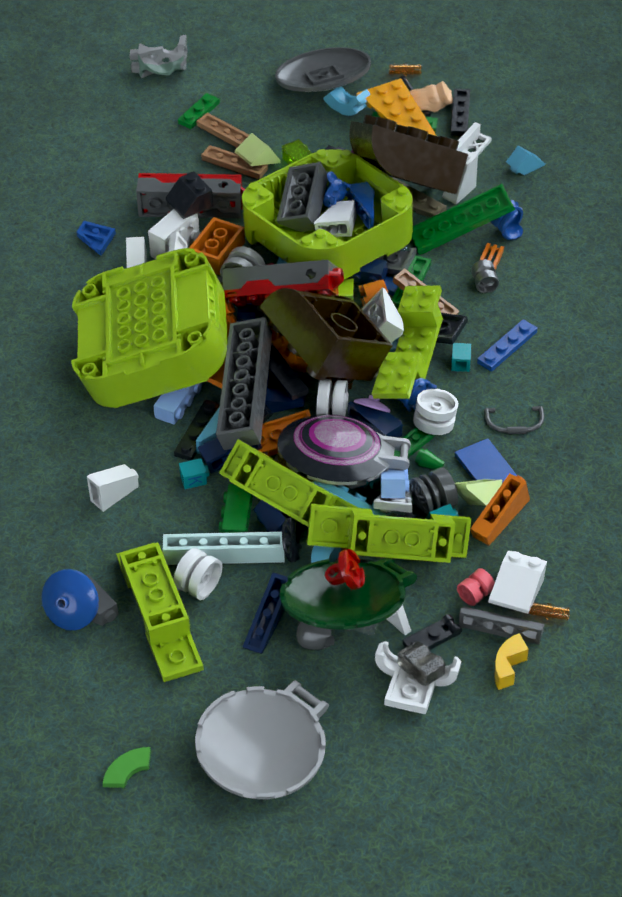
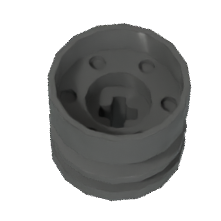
(433, 491)

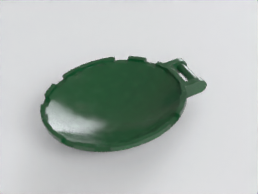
(322, 605)

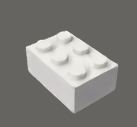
(161, 233)

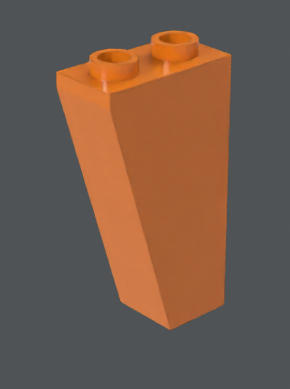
(501, 509)

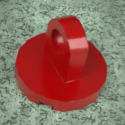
(348, 570)

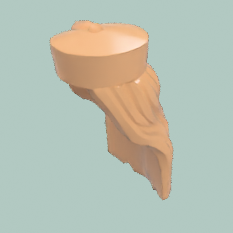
(433, 97)

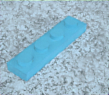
(357, 500)

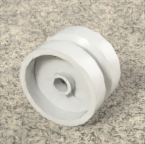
(329, 399)
(435, 411)
(198, 573)

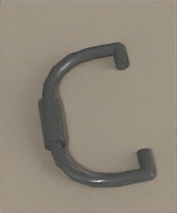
(515, 430)

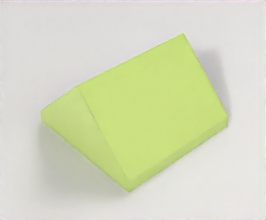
(256, 152)
(478, 491)

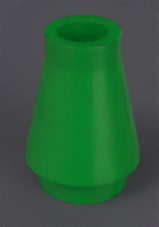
(428, 460)

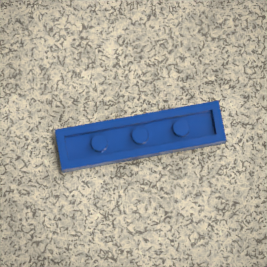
(507, 345)

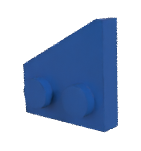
(95, 236)

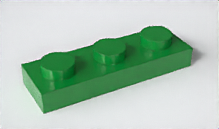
(199, 109)

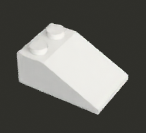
(384, 315)
(518, 581)

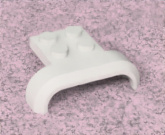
(404, 690)

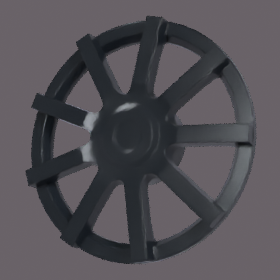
(291, 540)

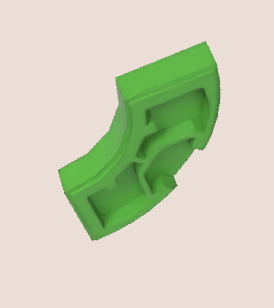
(125, 766)

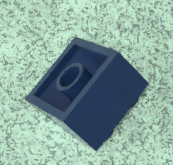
(273, 518)

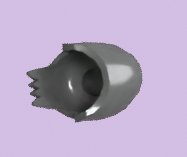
(314, 637)

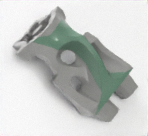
(153, 63)

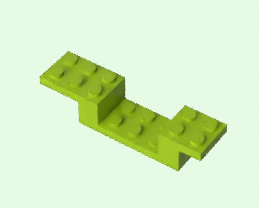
(415, 346)
(275, 483)
(388, 535)
(162, 611)

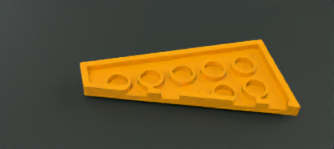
(397, 104)

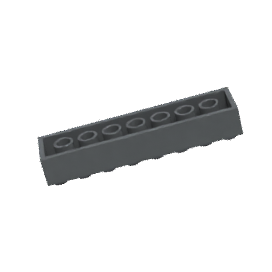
(244, 383)

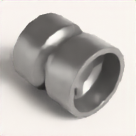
(485, 276)

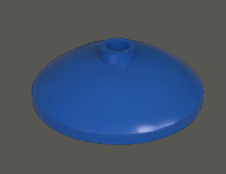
(79, 598)

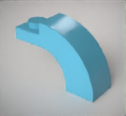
(346, 103)

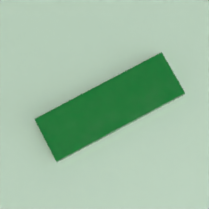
(461, 219)

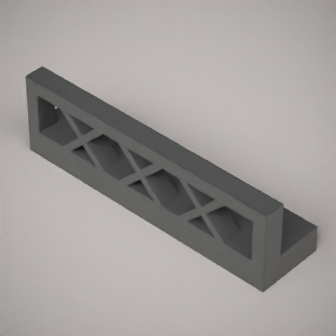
(500, 624)

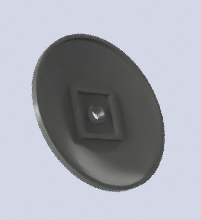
(323, 69)

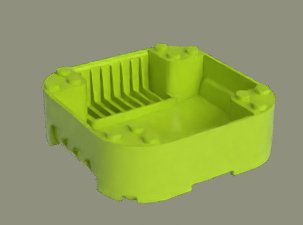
(391, 216)
(150, 328)

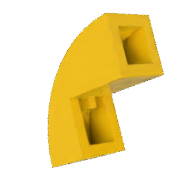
(510, 653)

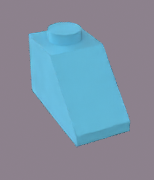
(524, 161)

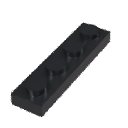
(460, 112)
(187, 446)

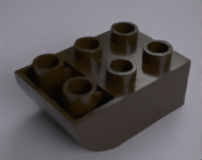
(409, 153)
(328, 334)

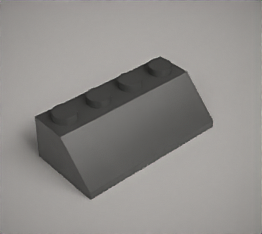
(303, 197)

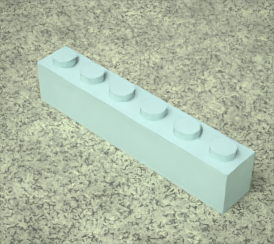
(227, 547)

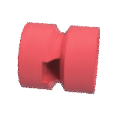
(475, 587)

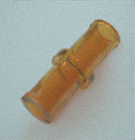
(405, 69)
(550, 611)

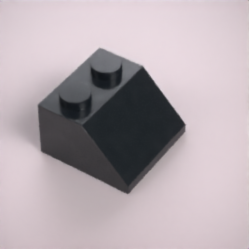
(190, 195)

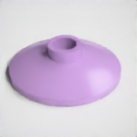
(372, 403)

